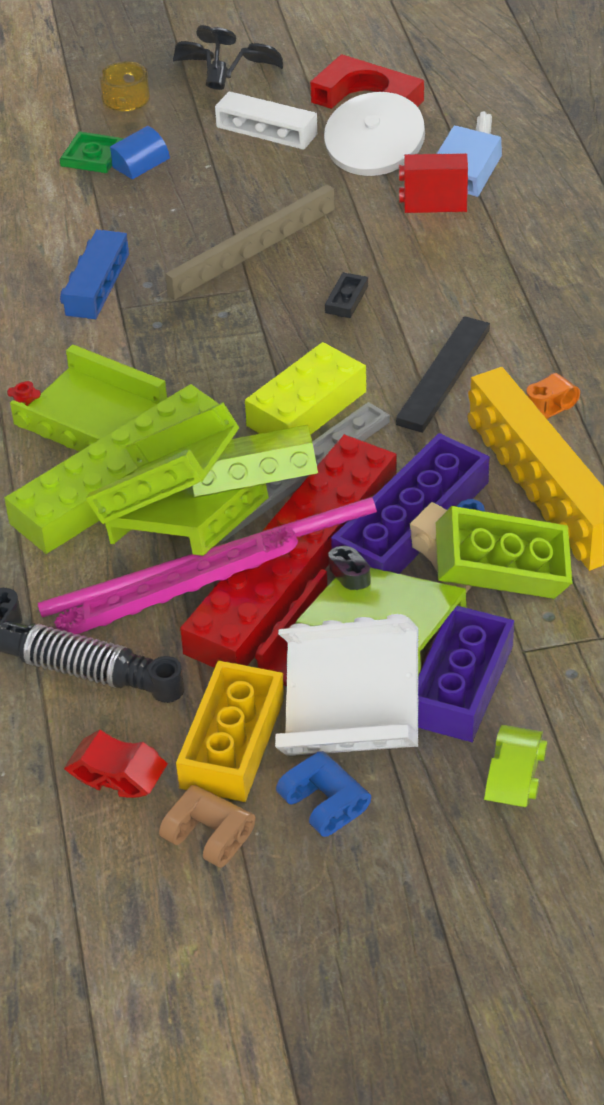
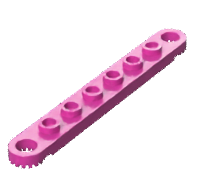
(177, 580)

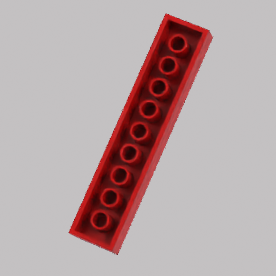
(250, 602)

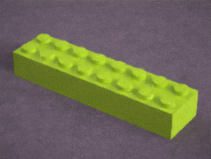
(55, 505)

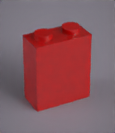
(434, 183)

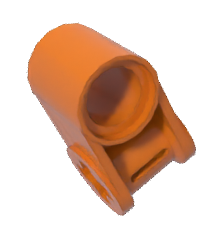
(553, 395)

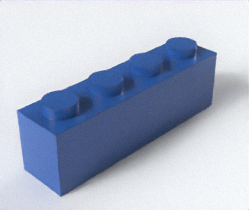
(95, 274)

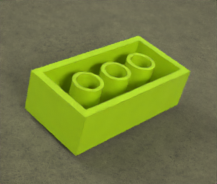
(503, 552)

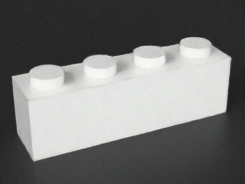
(266, 120)

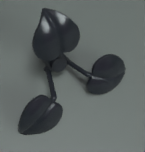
(217, 70)

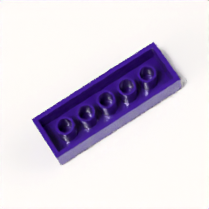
(439, 474)

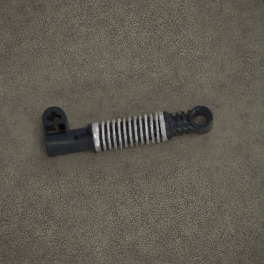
(122, 667)

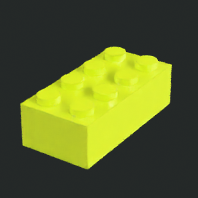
(307, 392)

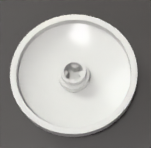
(374, 133)

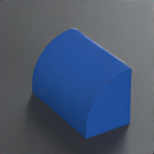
(139, 152)

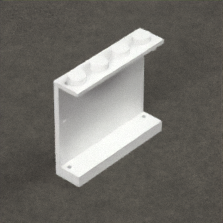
(351, 686)

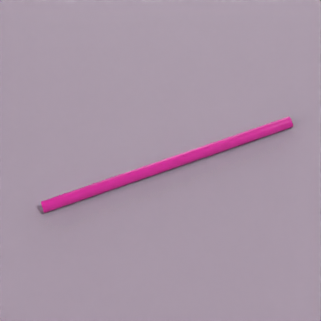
(300, 528)

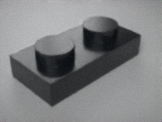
(346, 295)

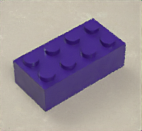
(463, 672)

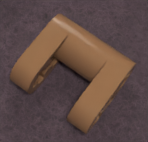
(229, 821)

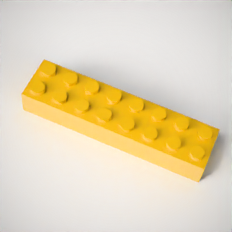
(540, 461)

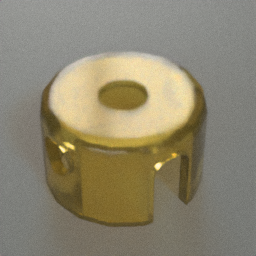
(115, 87)

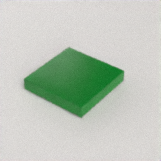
(89, 152)

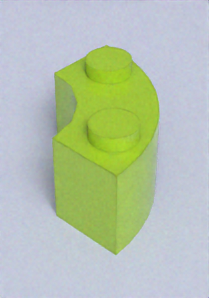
(515, 765)

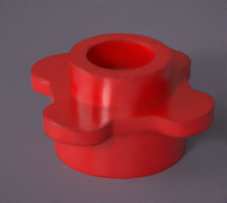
(24, 392)

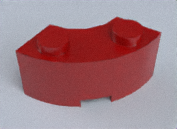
(116, 765)

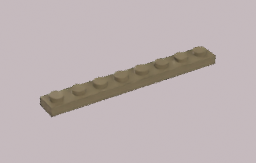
(249, 242)

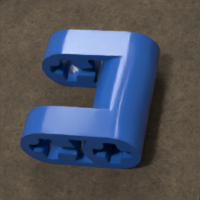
(345, 795)

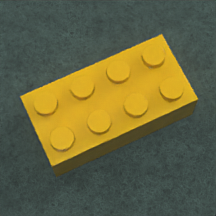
(231, 730)

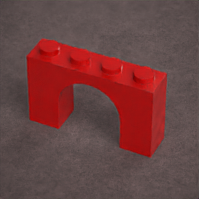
(353, 75)

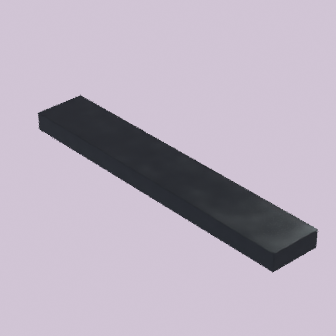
(442, 374)

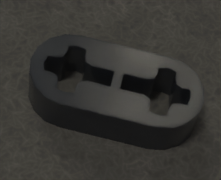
(349, 567)

